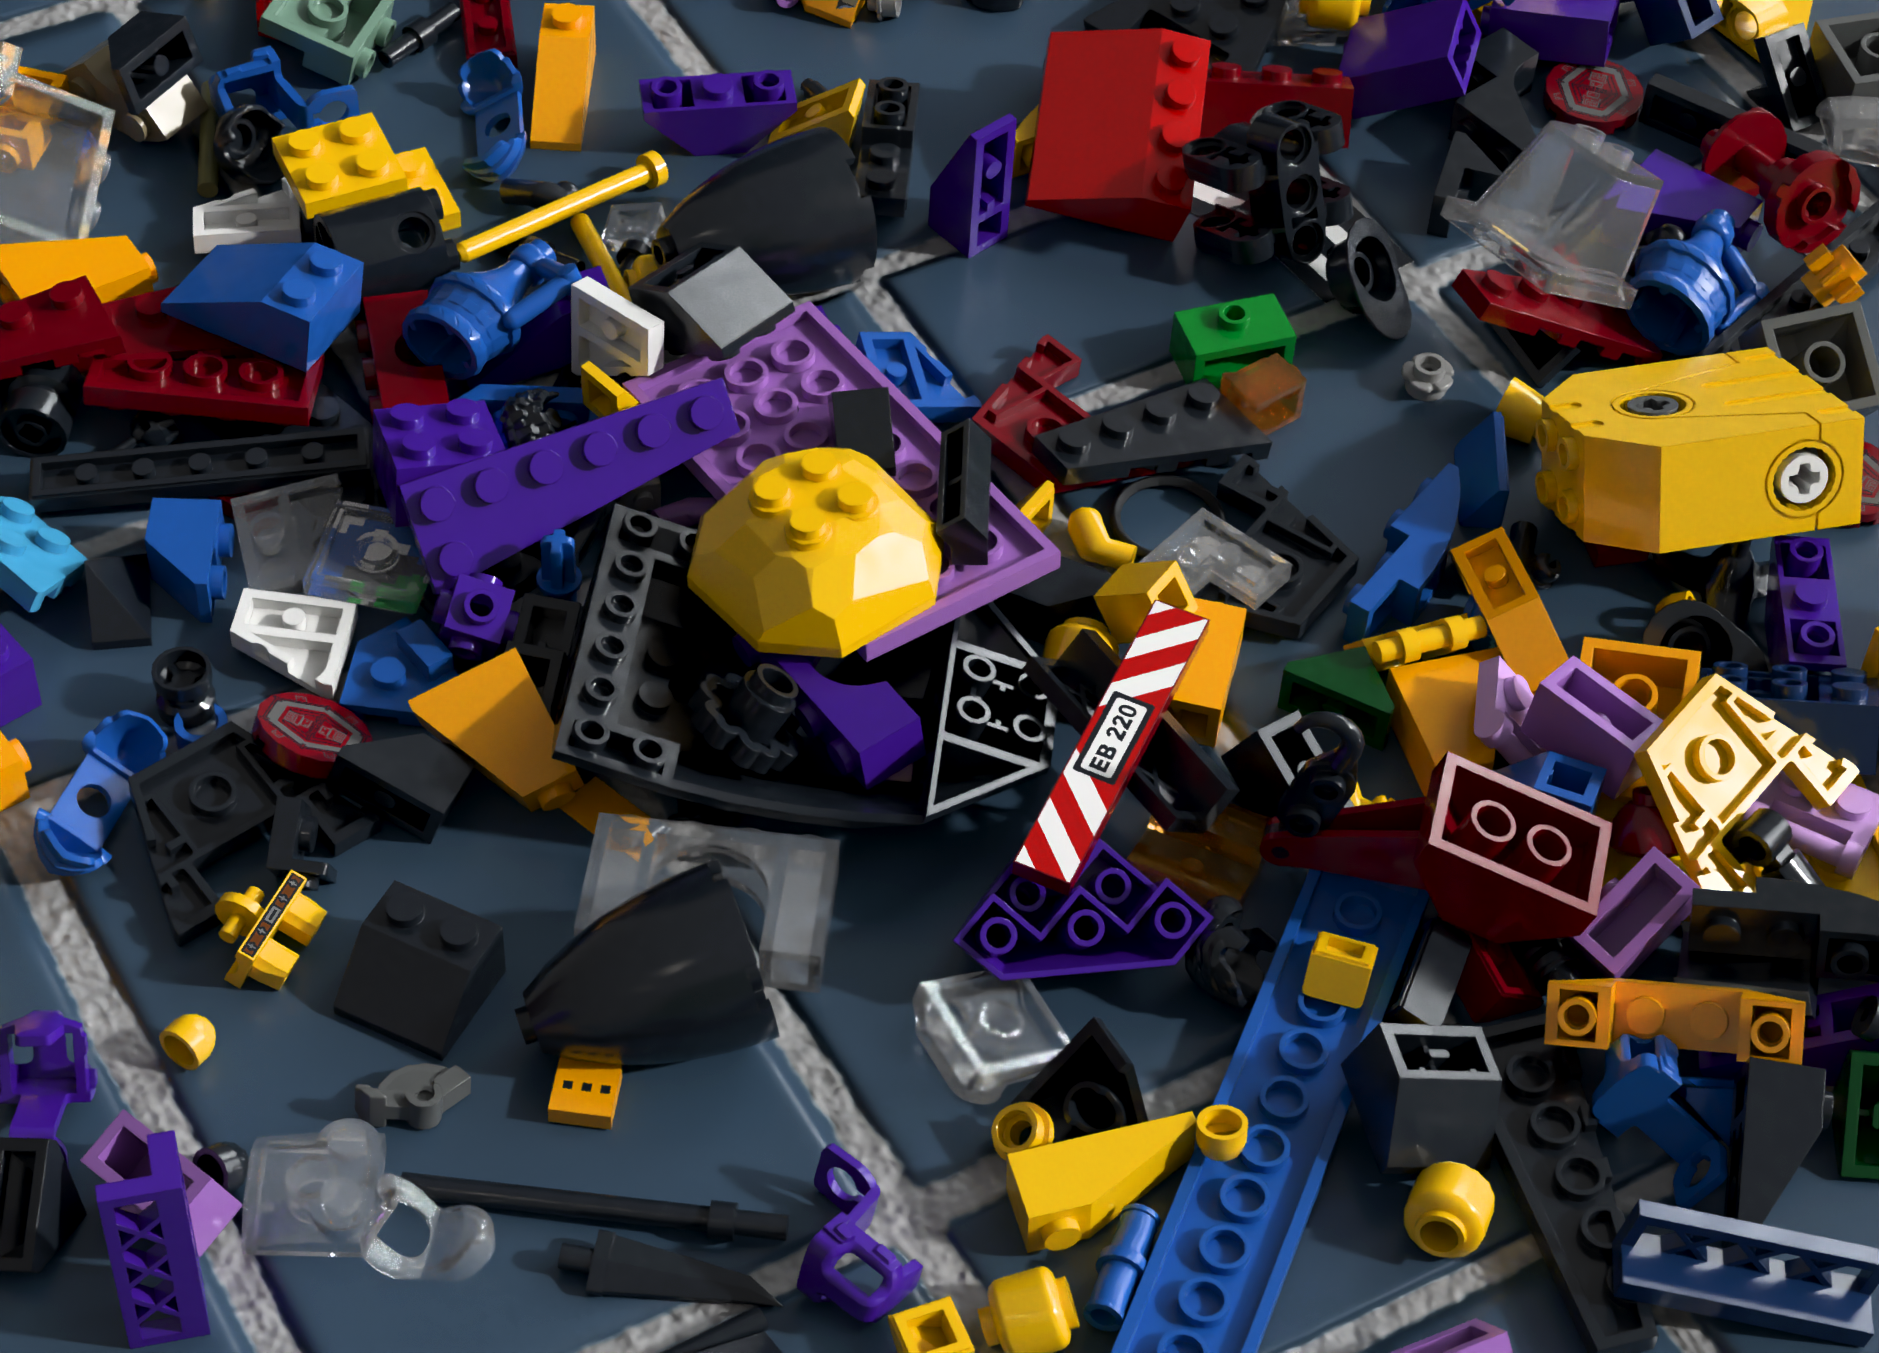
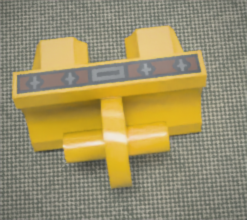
(259, 953)

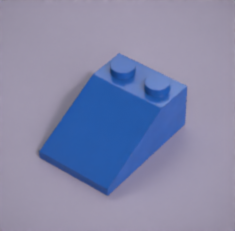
(272, 298)

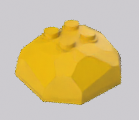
(816, 554)

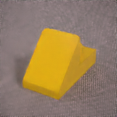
(831, 109)

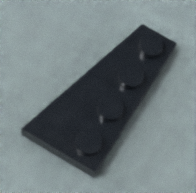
(1151, 434)

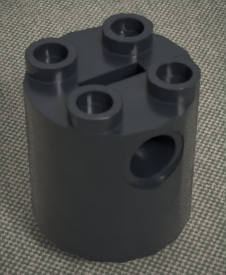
(375, 234)

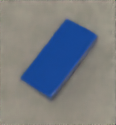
(1483, 474)

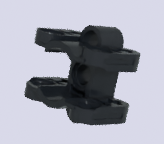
(1281, 172)

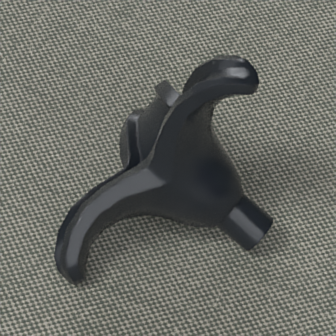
(1724, 579)

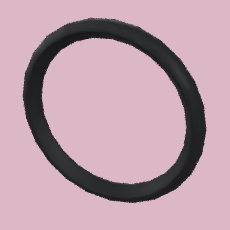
(1153, 481)

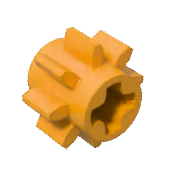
(1833, 275)

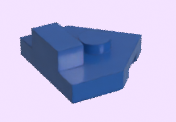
(395, 668)

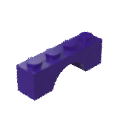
(864, 726)

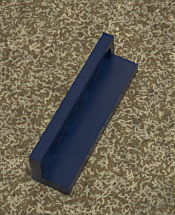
(1740, 1279)

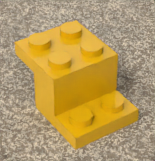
(353, 164)

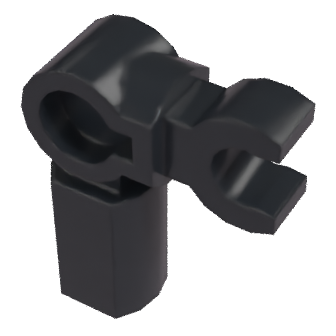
(1764, 843)

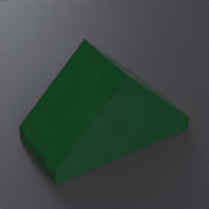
(1343, 685)
(1857, 1115)

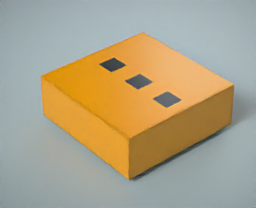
(585, 1093)

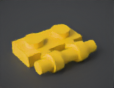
(1423, 640)

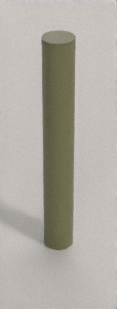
(207, 165)

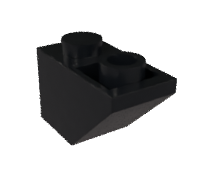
(1053, 599)

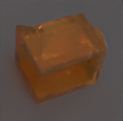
(1266, 392)

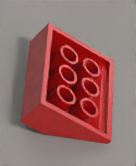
(1116, 127)

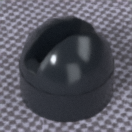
(224, 1163)

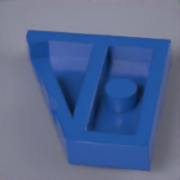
(917, 375)

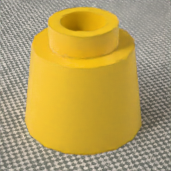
(1521, 410)

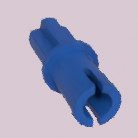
(558, 571)

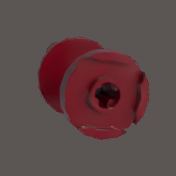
(1801, 195)

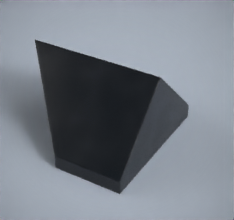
(1088, 1086)

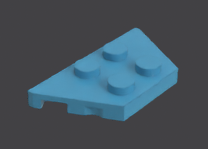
(34, 556)

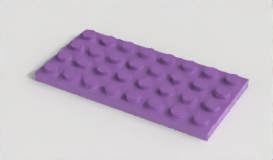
(782, 408)

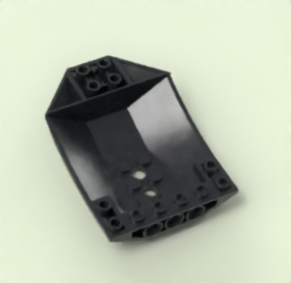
(655, 637)

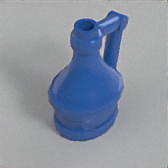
(1687, 292)
(482, 313)

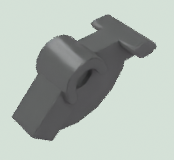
(413, 1094)

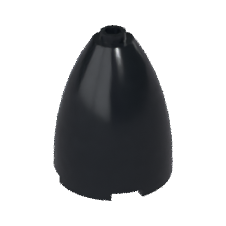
(787, 209)
(654, 980)

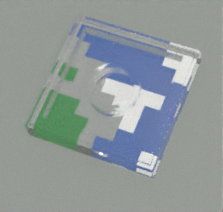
(367, 561)

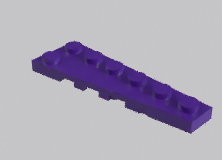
(514, 497)

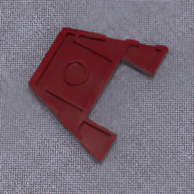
(1034, 406)

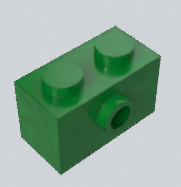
(1229, 337)

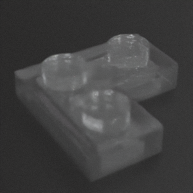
(1221, 554)

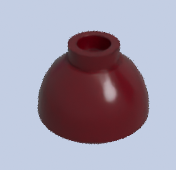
(1640, 827)

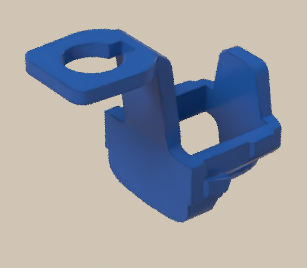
(275, 93)
(1637, 1093)

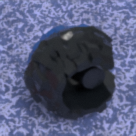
(522, 417)

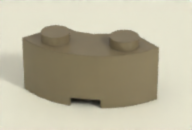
(94, 80)

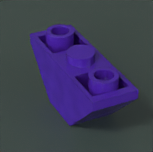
(718, 110)
(1803, 605)

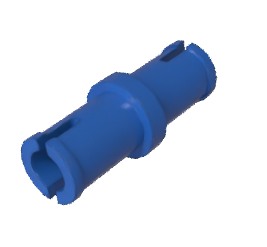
(1121, 1267)

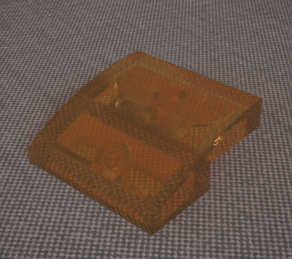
(1205, 864)

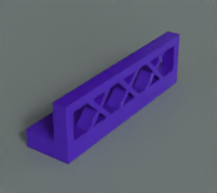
(171, 1258)

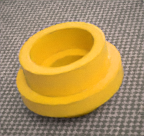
(1013, 1120)

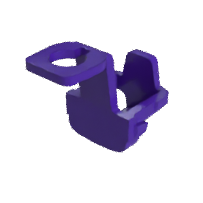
(47, 1081)
(847, 1235)

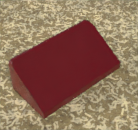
(1495, 982)

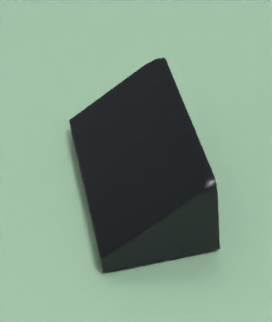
(1429, 975)

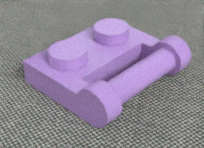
(1501, 709)
(1831, 833)

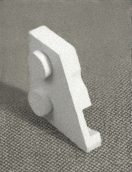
(296, 636)

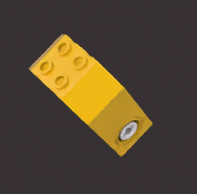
(1698, 453)

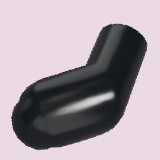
(533, 192)
(1523, 538)

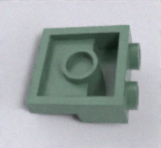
(332, 33)

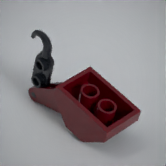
(1478, 842)

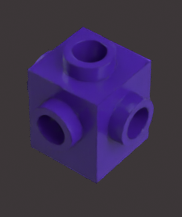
(472, 635)

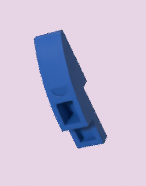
(1412, 561)

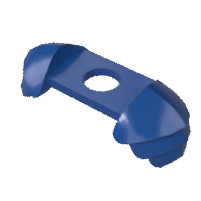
(493, 92)
(116, 749)

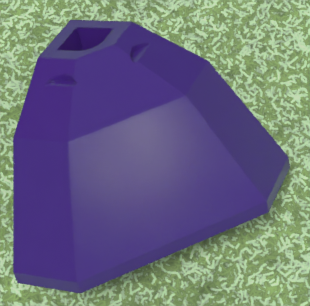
(1104, 925)

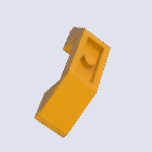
(1510, 606)
(1690, 1015)

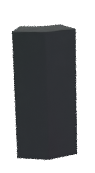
(965, 493)

